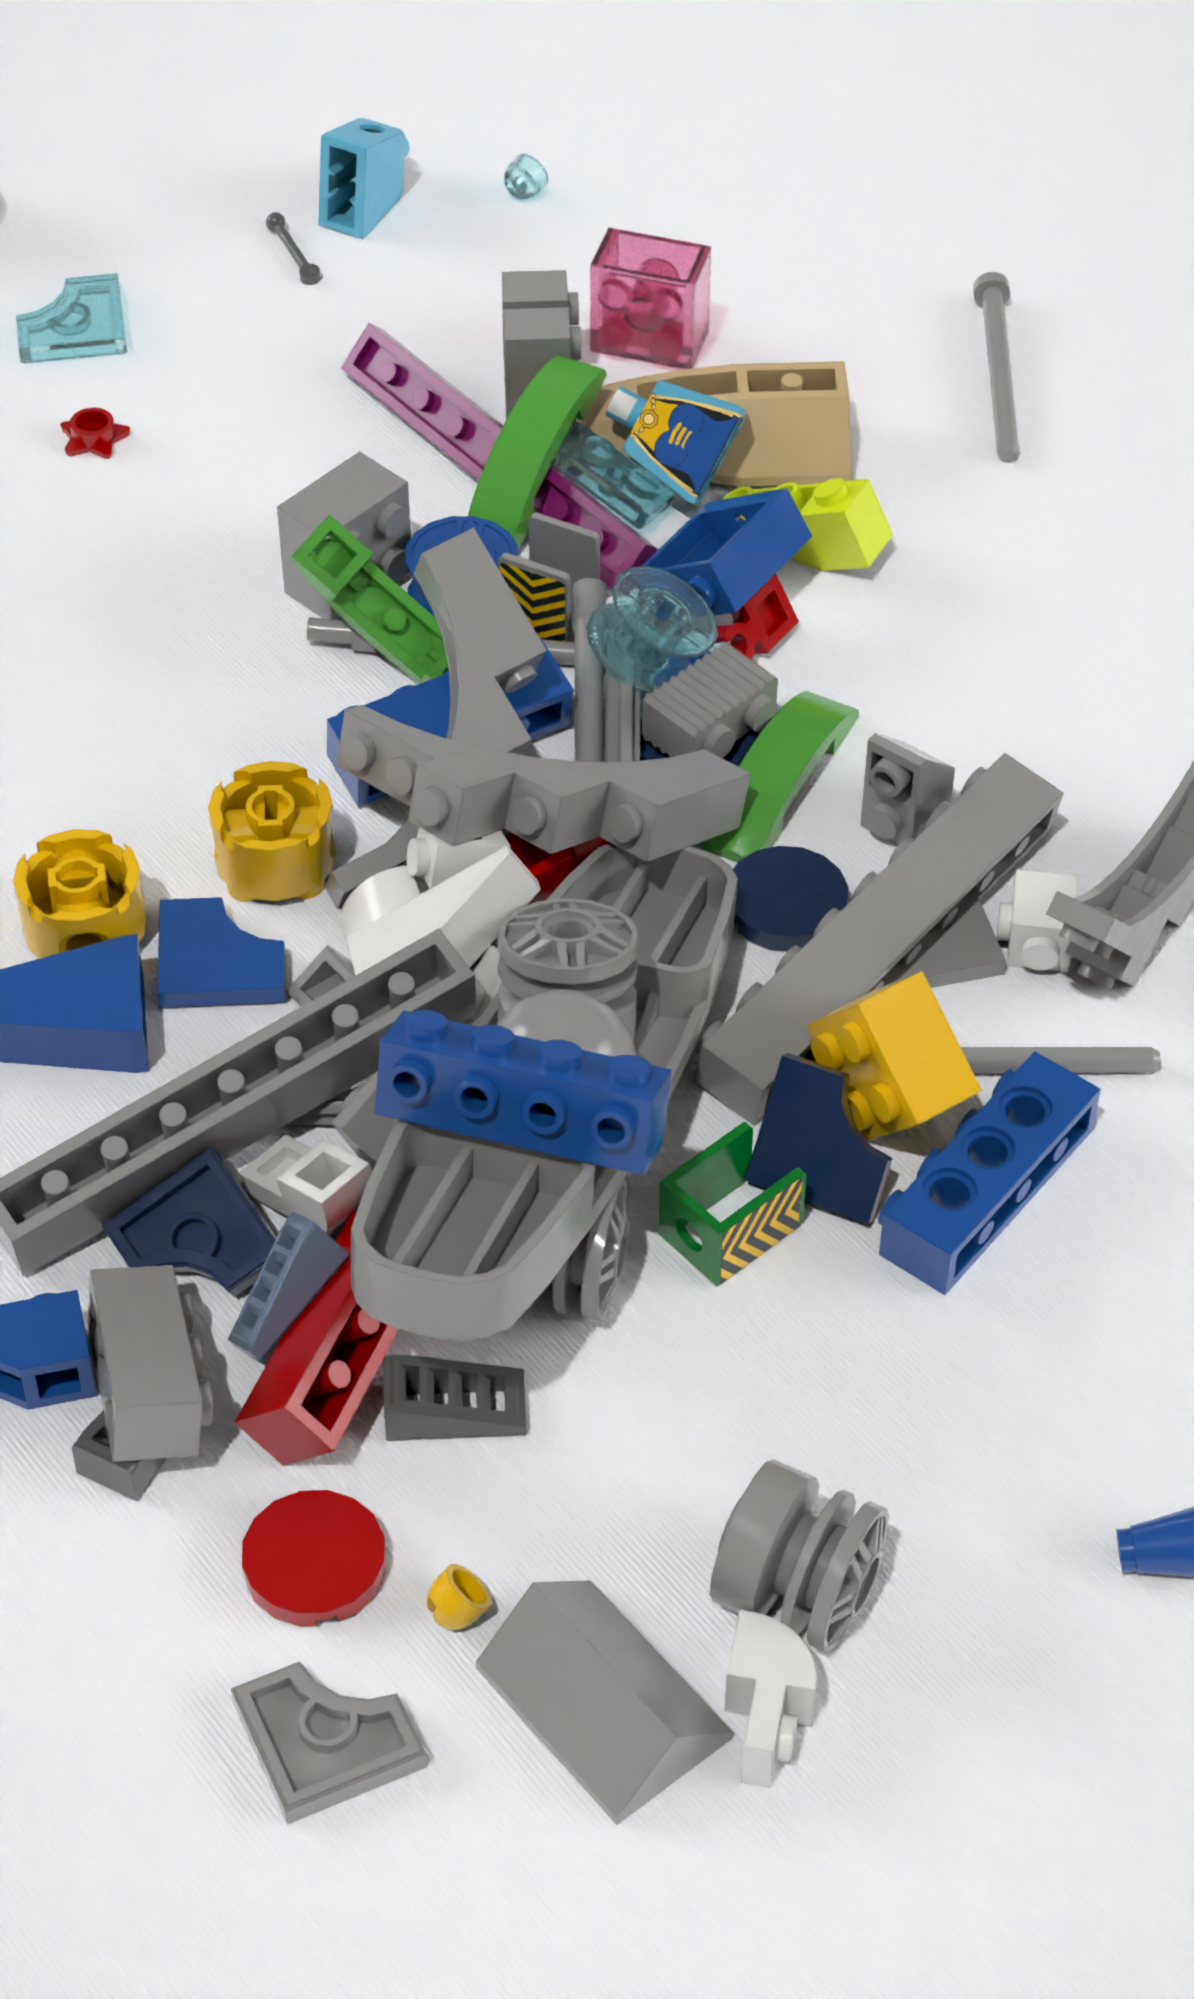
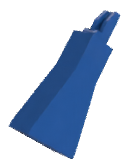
(77, 1009)

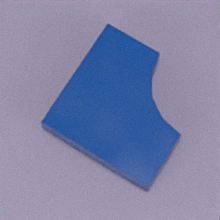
(213, 961)

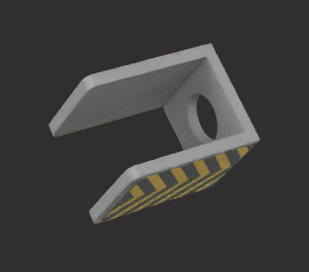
(544, 583)

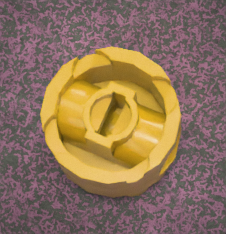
(272, 833)
(78, 892)

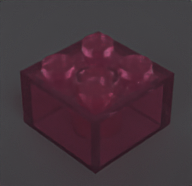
(649, 298)

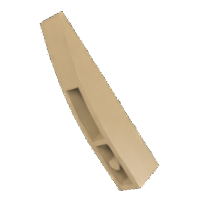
(793, 423)

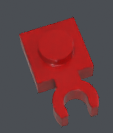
(760, 621)

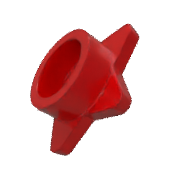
(93, 432)

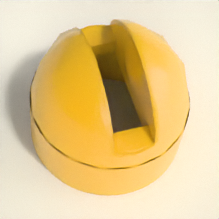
(457, 1598)

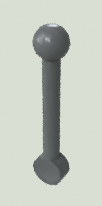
(308, 272)

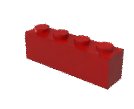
(317, 1372)

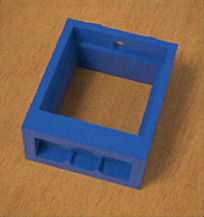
(732, 556)

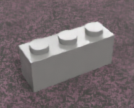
(147, 1363)

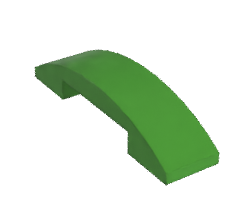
(531, 440)
(371, 601)
(780, 766)

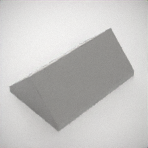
(599, 1695)

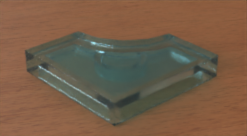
(77, 324)

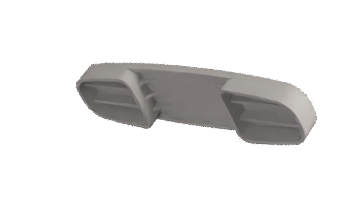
(474, 1229)

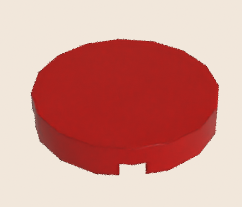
(313, 1557)

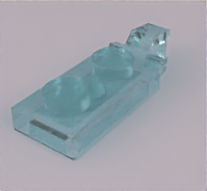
(612, 476)

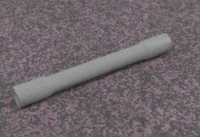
(587, 596)

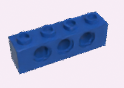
(987, 1171)

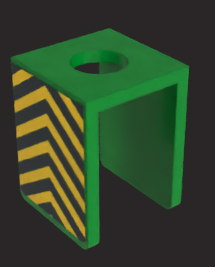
(747, 1232)

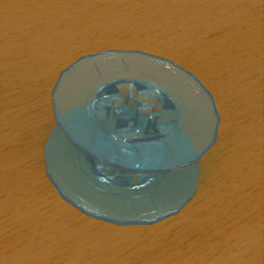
(650, 627)

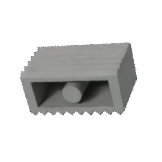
(710, 704)

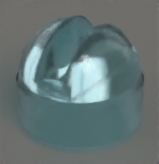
(525, 177)

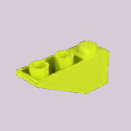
(843, 521)

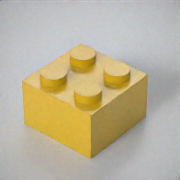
(897, 1056)

